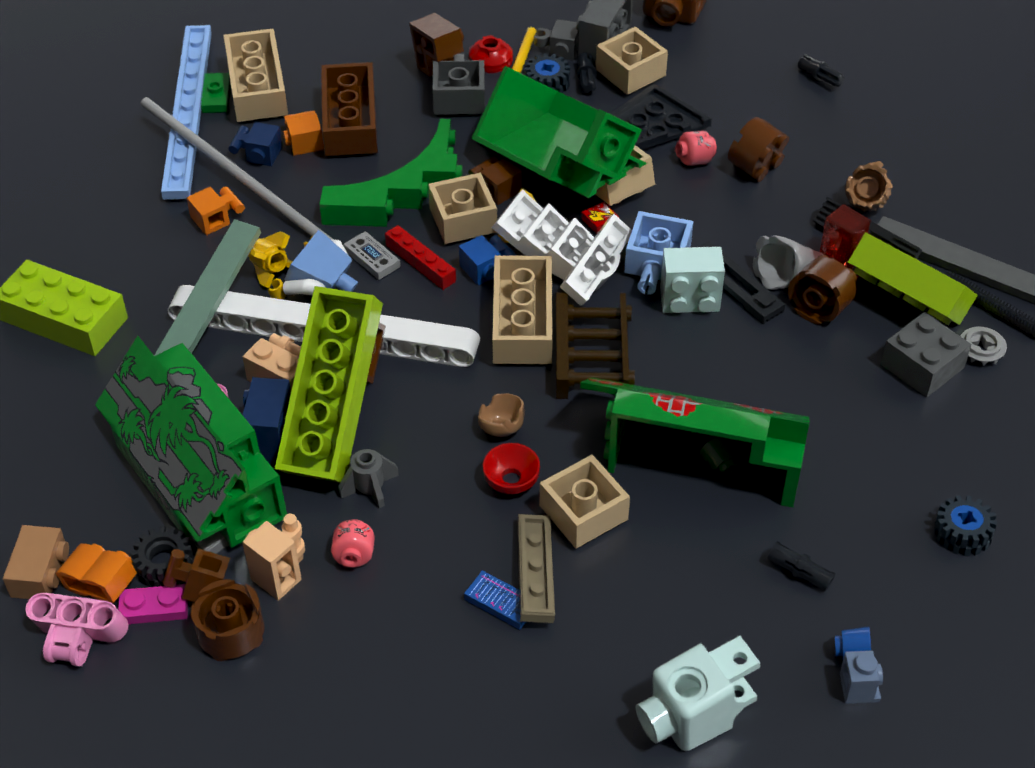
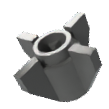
(367, 475)

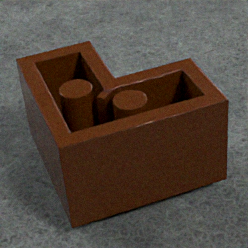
(435, 41)

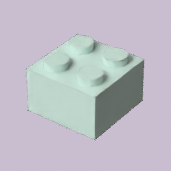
(692, 279)

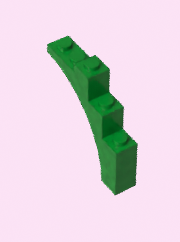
(375, 200)

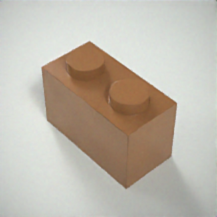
(35, 561)

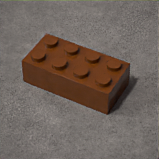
(348, 109)

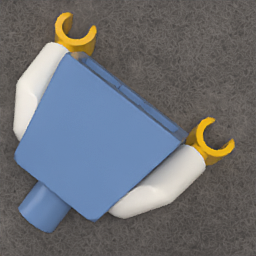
(319, 264)

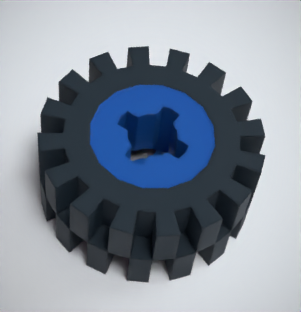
(549, 71)
(972, 535)

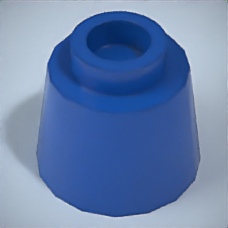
(853, 640)

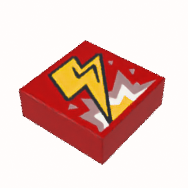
(597, 216)

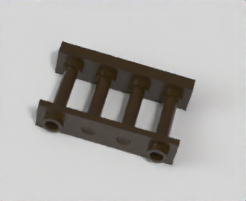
(567, 334)

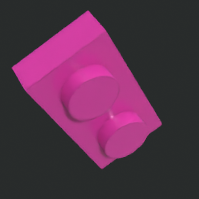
(153, 604)

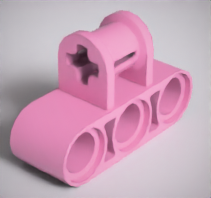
(72, 639)

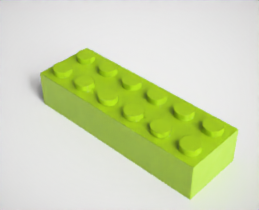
(329, 384)

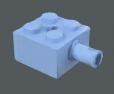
(646, 245)

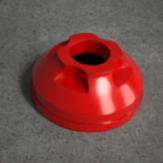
(495, 57)
(511, 459)

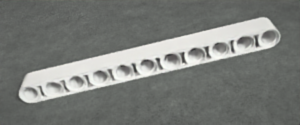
(283, 317)

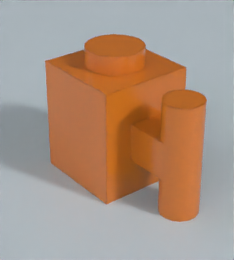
(303, 133)
(210, 210)

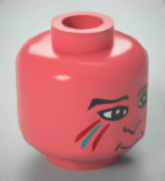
(696, 148)
(352, 543)

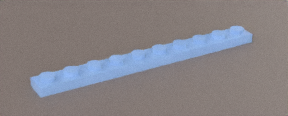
(187, 110)

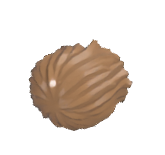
(868, 187)

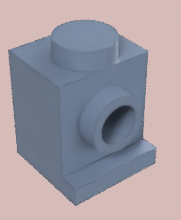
(860, 677)

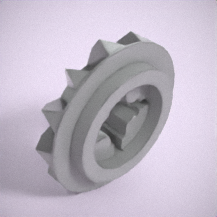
(991, 341)

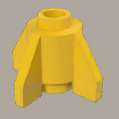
(269, 257)

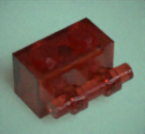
(843, 233)

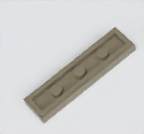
(535, 569)

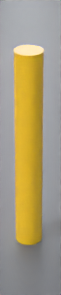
(524, 49)

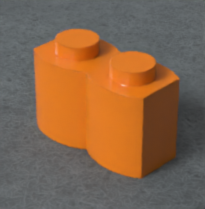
(97, 572)

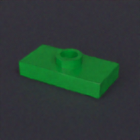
(215, 92)

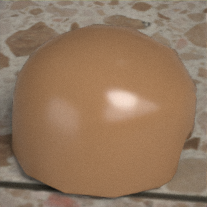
(502, 416)

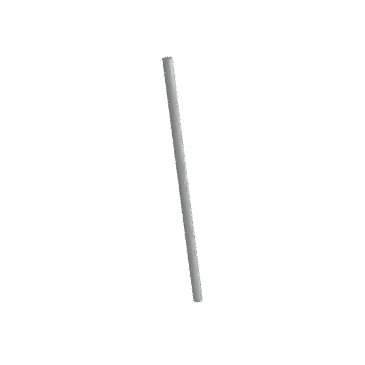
(230, 167)

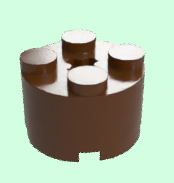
(758, 148)
(822, 289)
(228, 619)

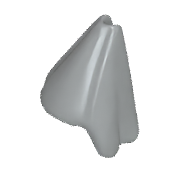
(780, 260)

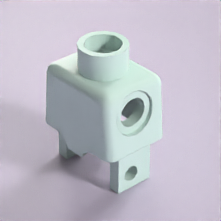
(697, 694)

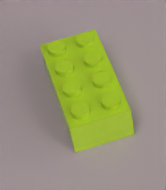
(918, 282)
(61, 307)

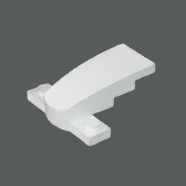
(576, 255)

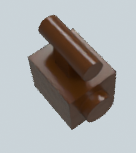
(501, 178)
(205, 570)

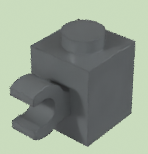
(561, 39)

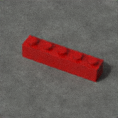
(420, 257)

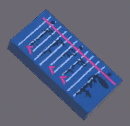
(495, 598)

